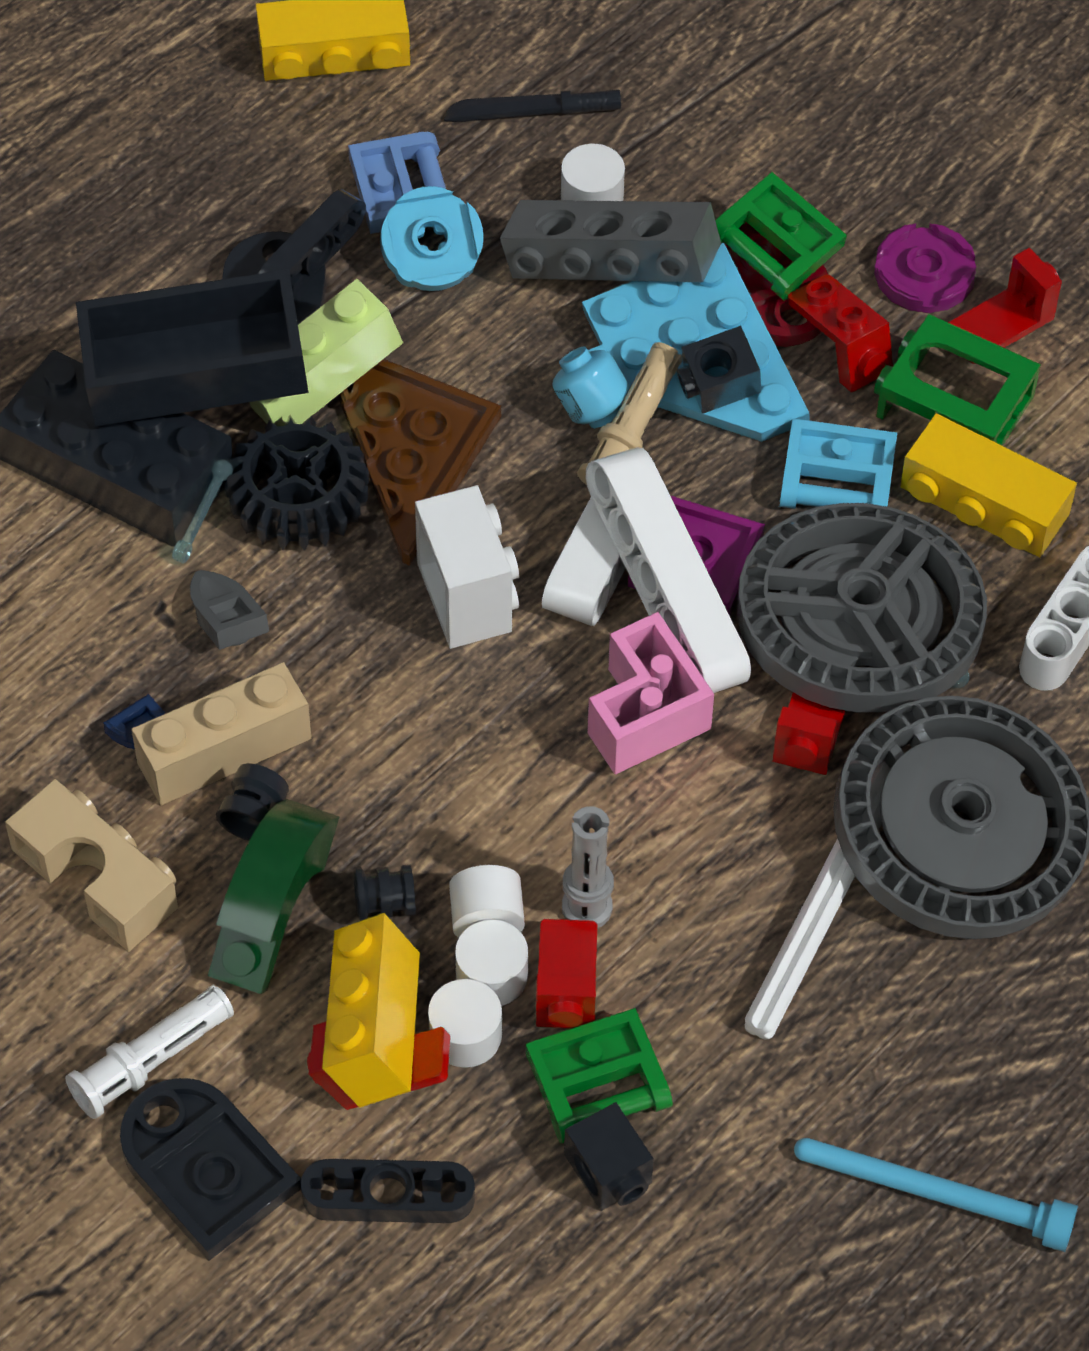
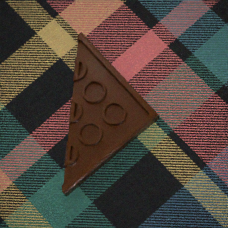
(414, 440)

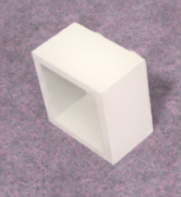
(466, 565)

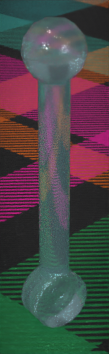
(184, 547)

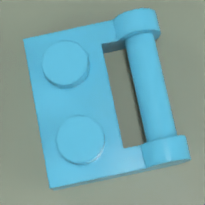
(840, 455)

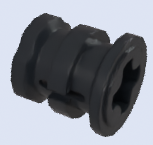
(384, 892)

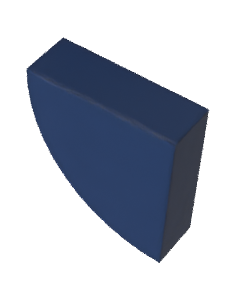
(120, 725)

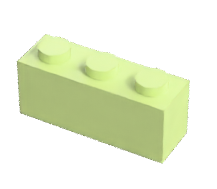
(337, 348)

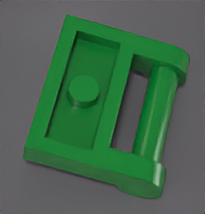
(786, 223)
(594, 1057)

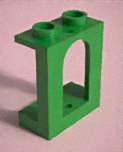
(903, 388)

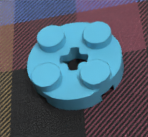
(415, 263)

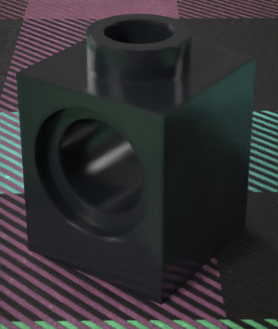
(727, 350)
(609, 1157)

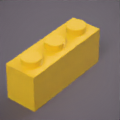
(331, 36)
(987, 485)
(371, 1011)

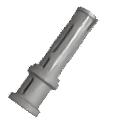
(588, 856)

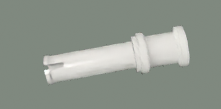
(129, 1063)

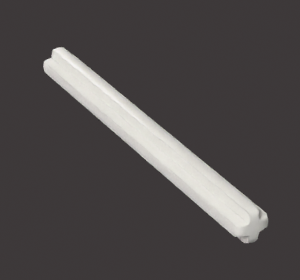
(807, 931)

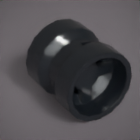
(253, 795)

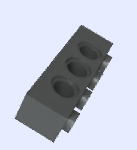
(611, 240)

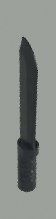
(530, 105)

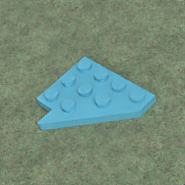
(682, 313)

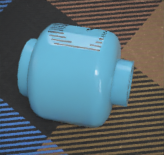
(590, 386)

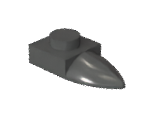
(226, 609)

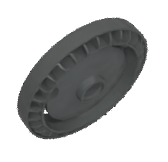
(859, 604)
(973, 770)

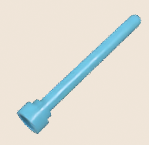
(1048, 1221)

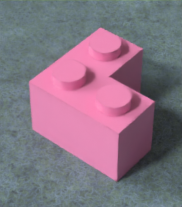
(656, 700)

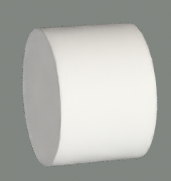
(592, 174)
(486, 894)
(495, 956)
(472, 1018)

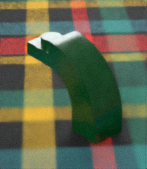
(273, 870)

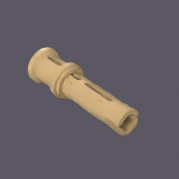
(638, 405)

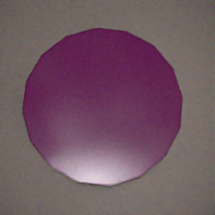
(925, 268)

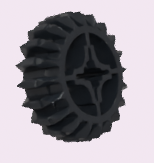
(294, 500)

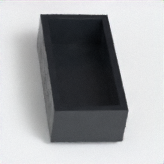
(191, 347)
(134, 470)

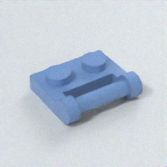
(383, 174)

